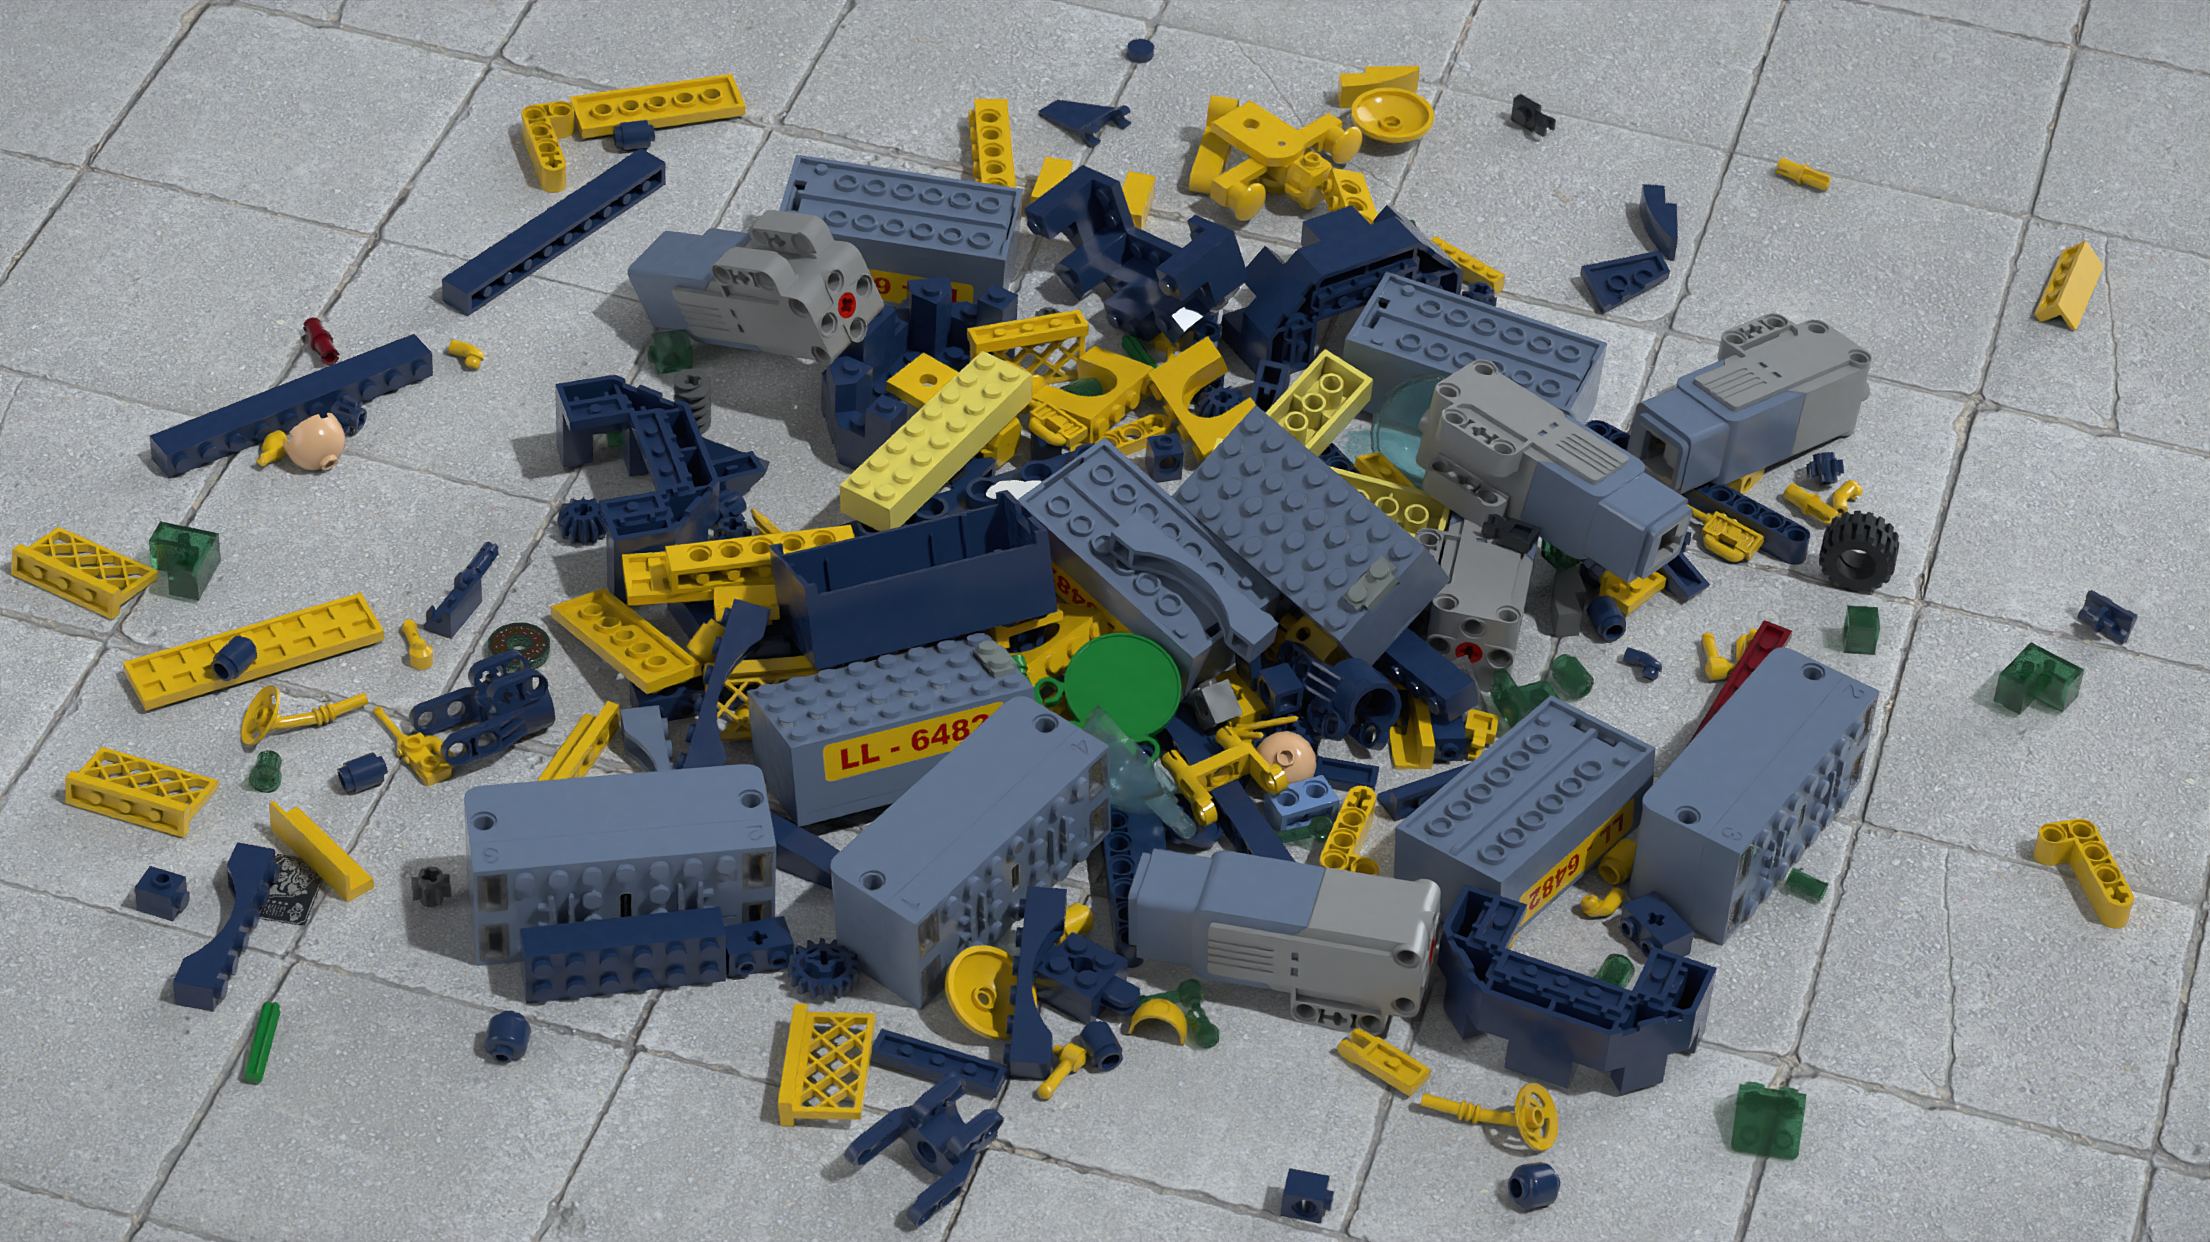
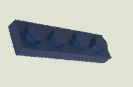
(937, 1062)

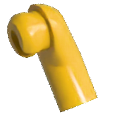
(1595, 908)

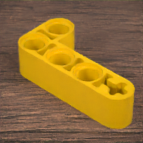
(540, 131)
(1213, 150)
(1350, 833)
(2095, 868)

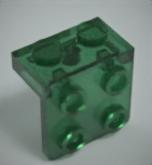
(1517, 701)
(1768, 1121)

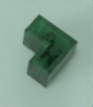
(187, 557)
(2038, 676)

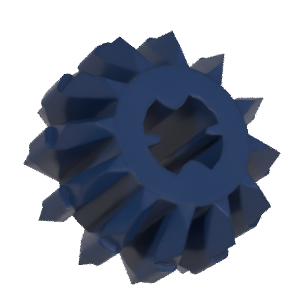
(1218, 401)
(581, 521)

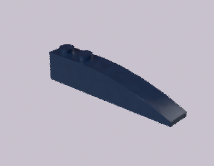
(802, 851)

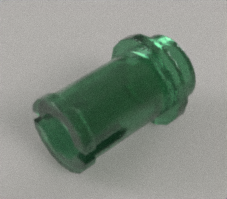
(1806, 884)
(1205, 1033)

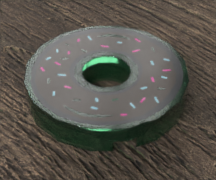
(521, 634)

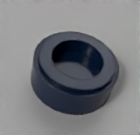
(1140, 50)

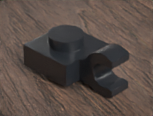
(1528, 115)

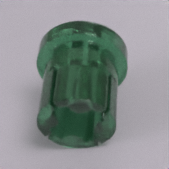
(266, 773)

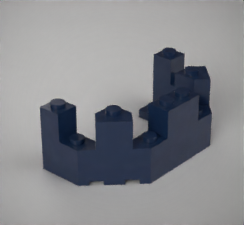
(1330, 275)
(1152, 280)
(854, 386)
(656, 440)
(1560, 1015)

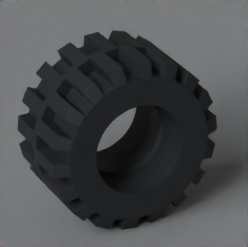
(1860, 533)

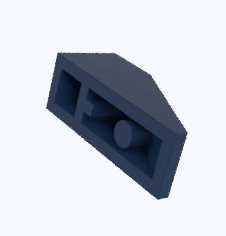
(1270, 383)

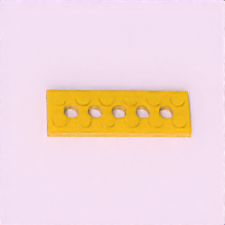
(671, 112)
(626, 641)

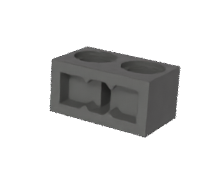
(1212, 705)

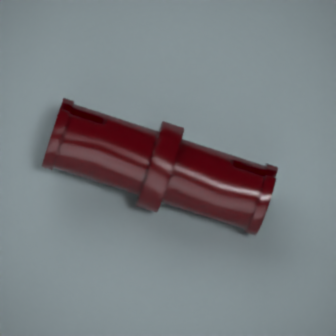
(321, 341)

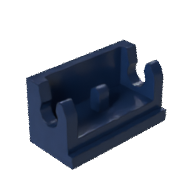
(455, 608)

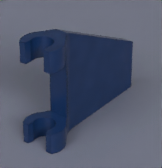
(1085, 118)

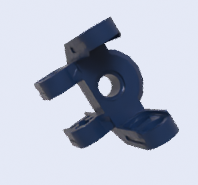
(1345, 693)
(501, 704)
(936, 1140)

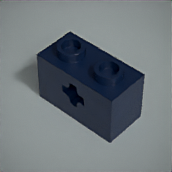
(1655, 924)
(758, 946)

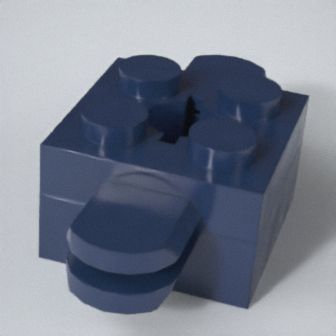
(1085, 980)

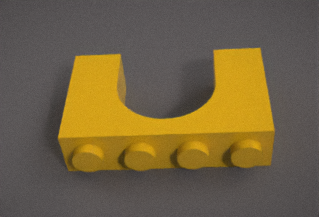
(1137, 188)
(1121, 379)
(1177, 384)
(1063, 641)

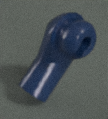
(1645, 660)

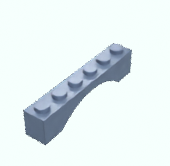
(1147, 548)
(644, 738)

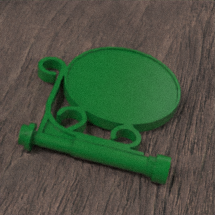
(1126, 678)

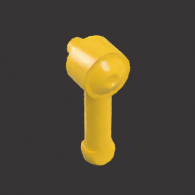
(420, 652)
(1716, 667)
(1070, 1059)

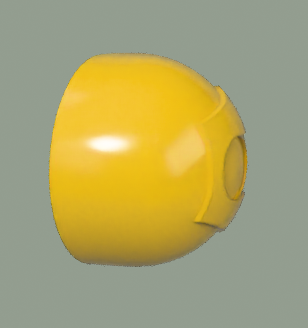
(1162, 1010)

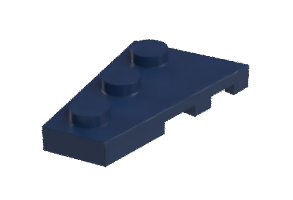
(1623, 278)

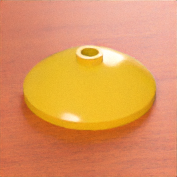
(1392, 115)
(986, 976)

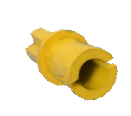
(1803, 174)
(1809, 503)

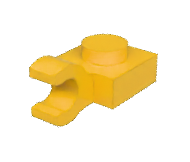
(1480, 728)

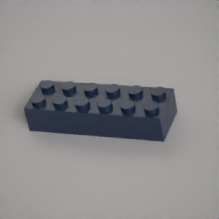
(623, 954)

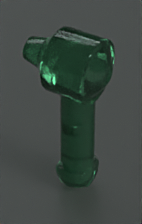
(1317, 829)
(1188, 993)

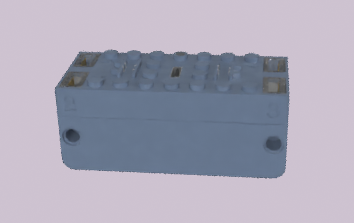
(1752, 791)
(965, 842)
(616, 851)

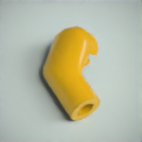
(469, 351)
(1847, 490)

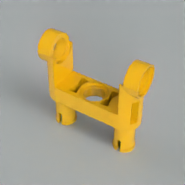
(1237, 760)

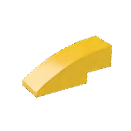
(1354, 84)

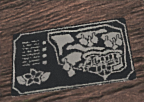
(293, 893)

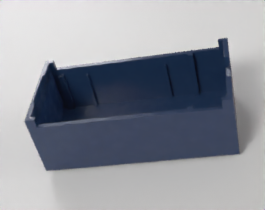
(915, 584)

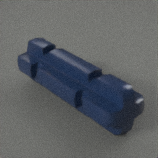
(481, 561)

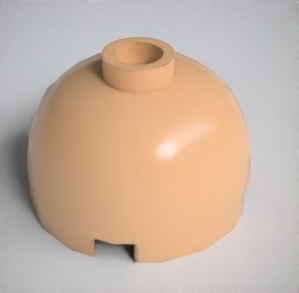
(316, 443)
(1290, 753)

